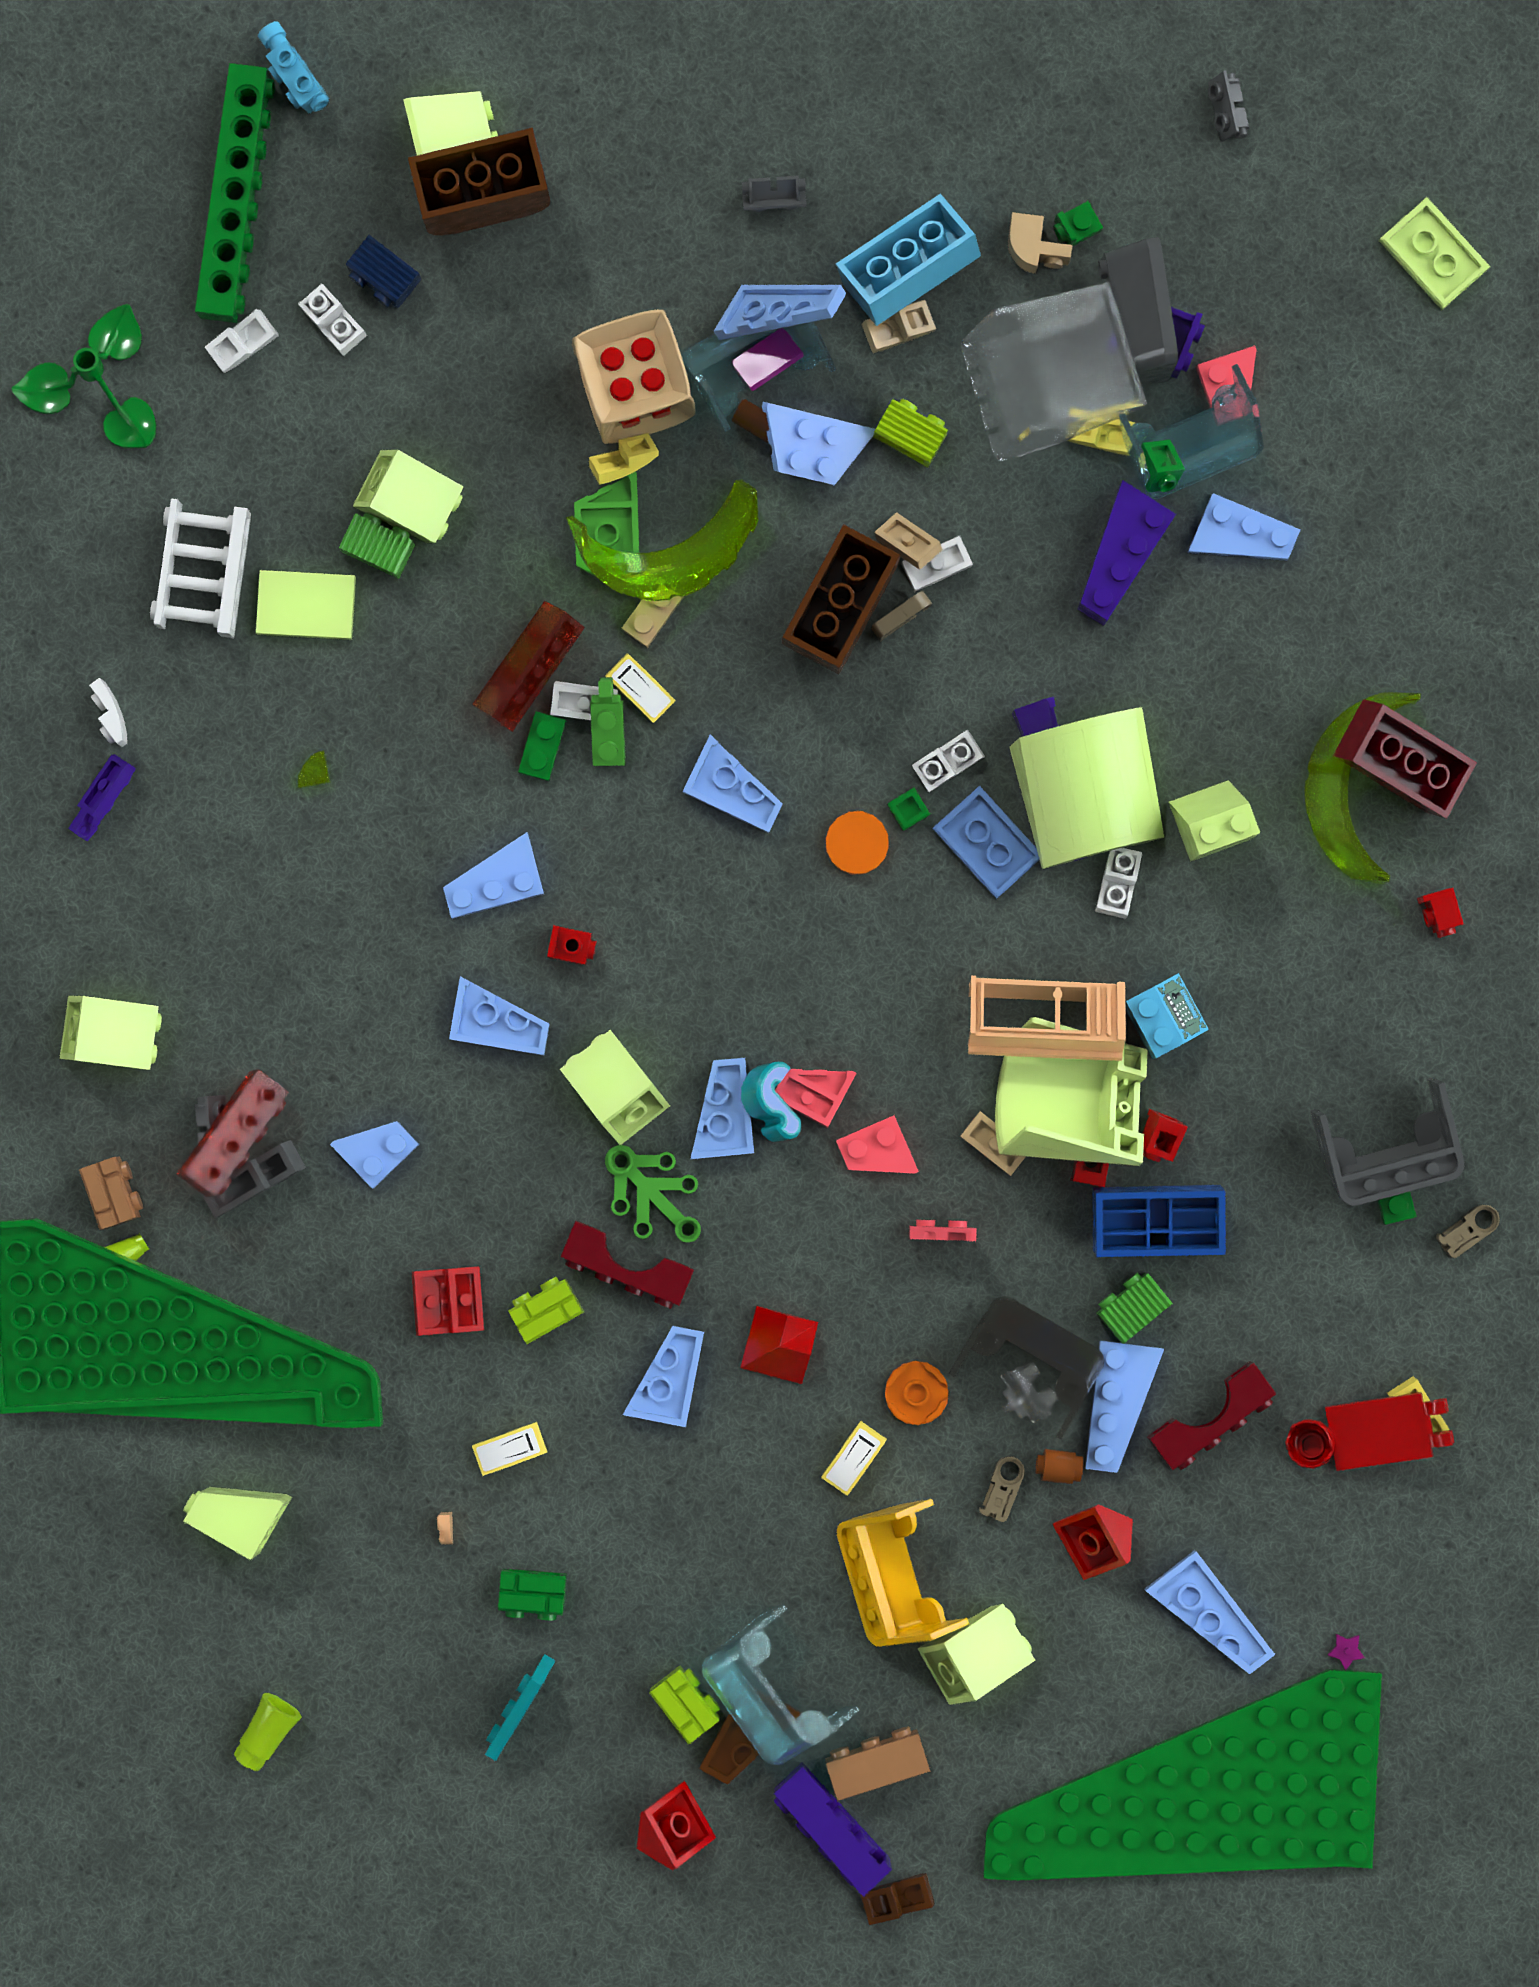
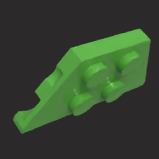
(611, 517)

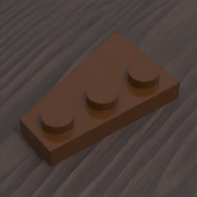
(731, 1750)

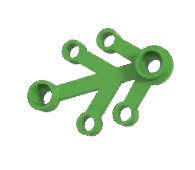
(648, 1190)

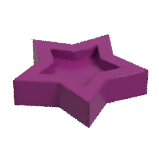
(1346, 1650)

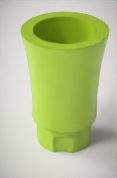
(266, 1731)

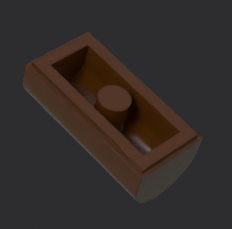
(751, 419)

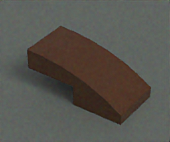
(898, 1898)

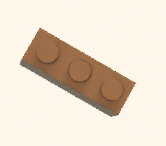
(876, 1763)

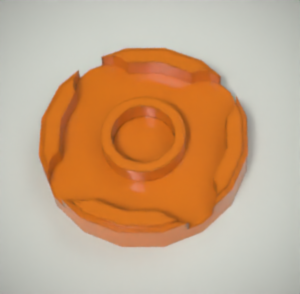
(857, 842)
(908, 1385)

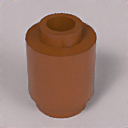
(1059, 1466)

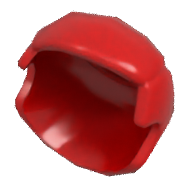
(1317, 1445)

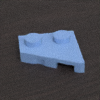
(376, 1151)

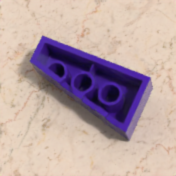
(1126, 543)
(833, 1829)

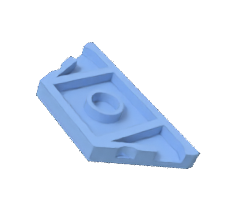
(812, 443)

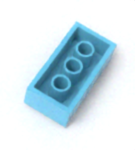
(908, 259)

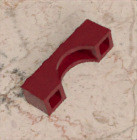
(589, 1249)
(1245, 1392)

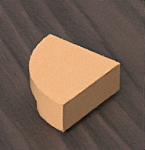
(445, 1527)

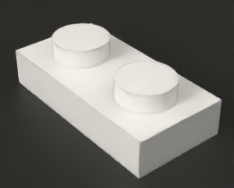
(945, 564)
(573, 700)

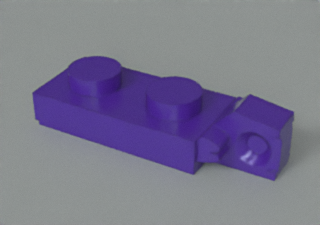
(101, 796)

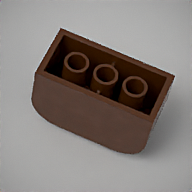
(480, 183)
(841, 599)

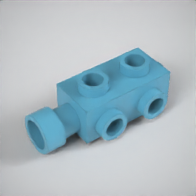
(292, 70)

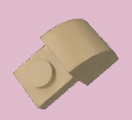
(1028, 249)

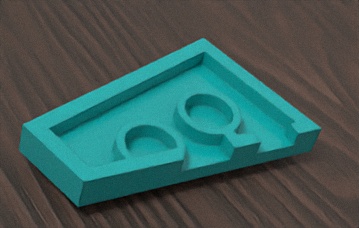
(516, 1709)

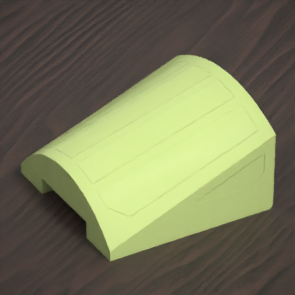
(1088, 787)
(1071, 1106)

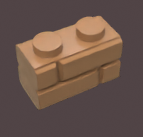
(111, 1192)

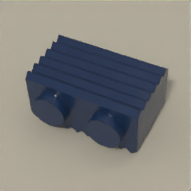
(383, 272)

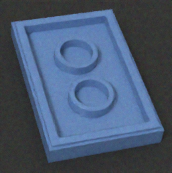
(987, 842)

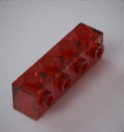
(528, 666)
(233, 1133)

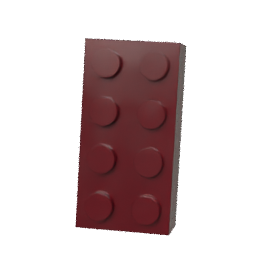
(1404, 758)

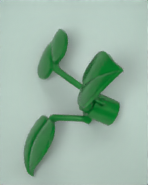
(47, 384)

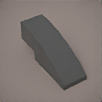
(257, 1177)

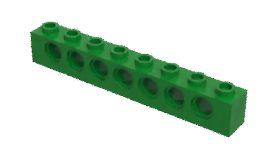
(241, 83)

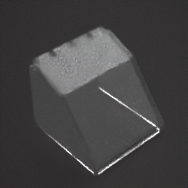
(1052, 369)

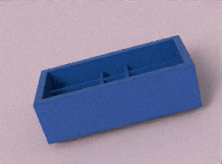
(1187, 1214)

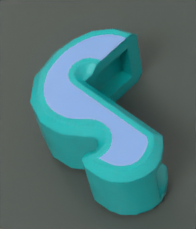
(766, 1104)

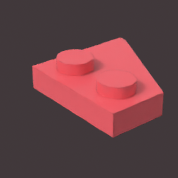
(1219, 371)
(815, 1092)
(878, 1149)
(955, 1231)

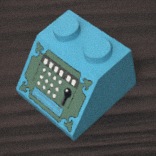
(1165, 1016)

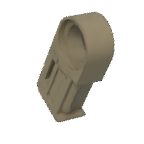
(901, 615)
(1466, 1233)
(1003, 1492)

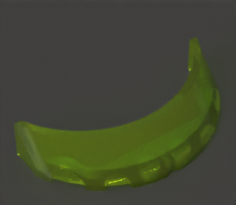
(679, 568)
(1328, 796)

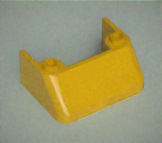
(885, 1578)

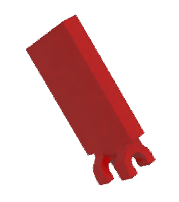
(1386, 1430)

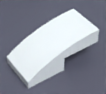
(242, 341)

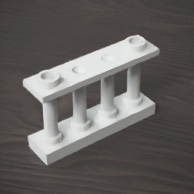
(227, 587)

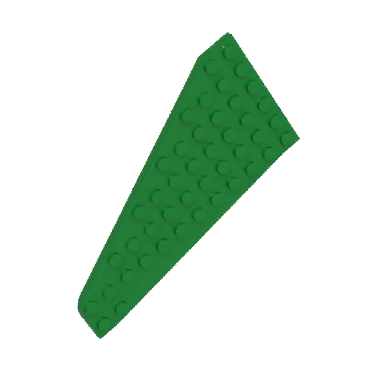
(127, 1340)
(1244, 1792)

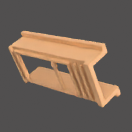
(1104, 1020)

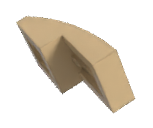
(901, 327)

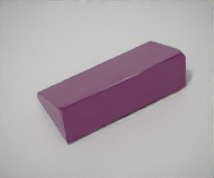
(767, 359)

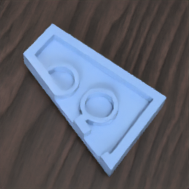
(1240, 531)
(729, 787)
(496, 881)
(494, 1022)
(724, 1123)
(670, 1380)

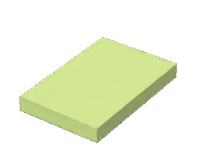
(1434, 253)
(305, 604)

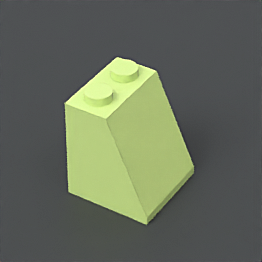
(448, 120)
(409, 495)
(1213, 820)
(110, 1032)
(614, 1087)
(236, 1517)
(977, 1655)

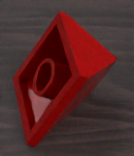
(779, 1344)
(1096, 1539)
(673, 1828)

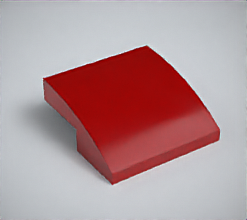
(447, 1301)

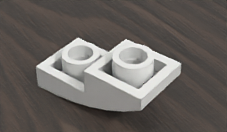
(332, 319)
(113, 722)
(948, 761)
(1118, 882)

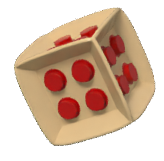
(634, 376)

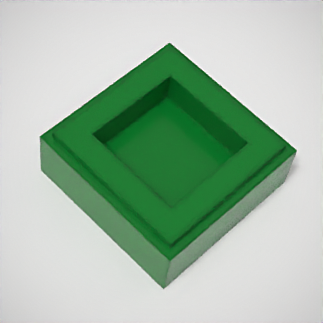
(908, 809)

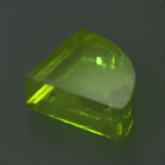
(314, 771)

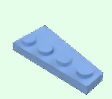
(777, 306)
(1118, 1401)
(1205, 1605)

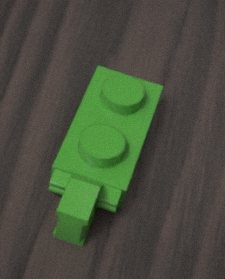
(607, 726)

